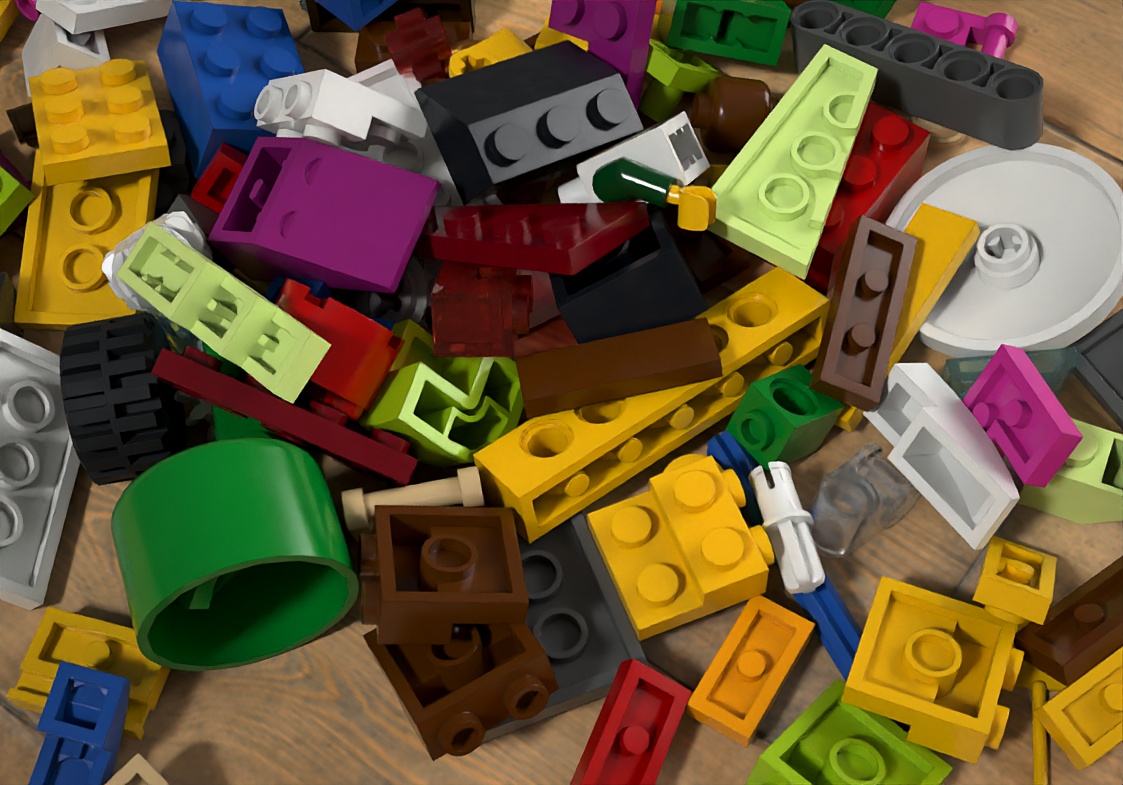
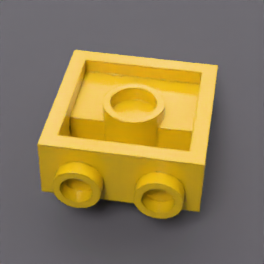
(682, 548)
(935, 669)

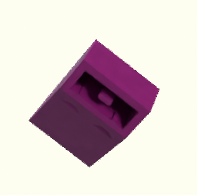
(322, 216)

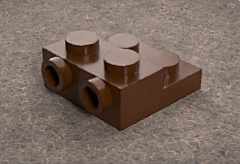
(440, 571)
(466, 686)

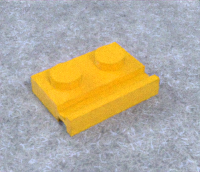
(91, 645)

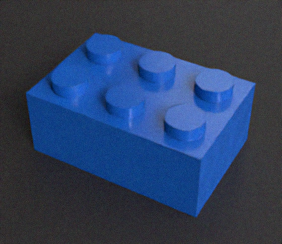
(217, 67)

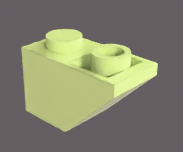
(1088, 482)

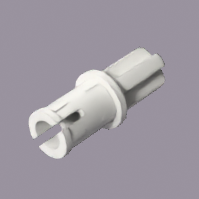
(787, 528)

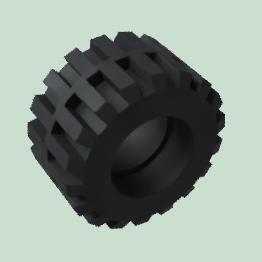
(112, 402)

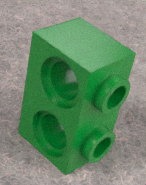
(726, 27)

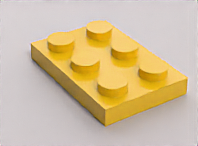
(97, 121)
(67, 242)

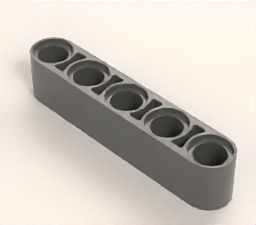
(928, 74)

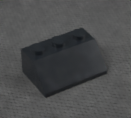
(526, 118)

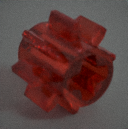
(419, 45)

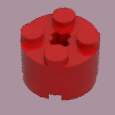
(358, 353)

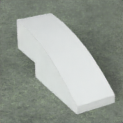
(944, 451)

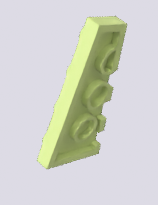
(790, 169)

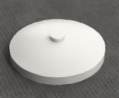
(1043, 252)

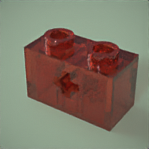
(479, 309)

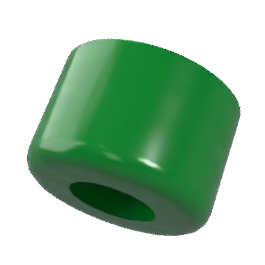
(231, 554)

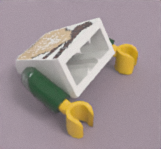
(652, 170)

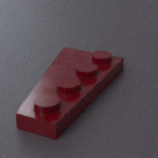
(530, 236)
(320, 425)

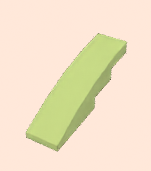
(223, 312)

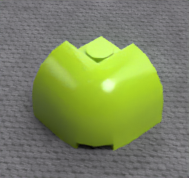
(444, 403)

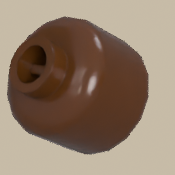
(731, 112)

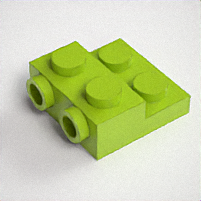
(846, 747)

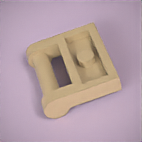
(455, 492)

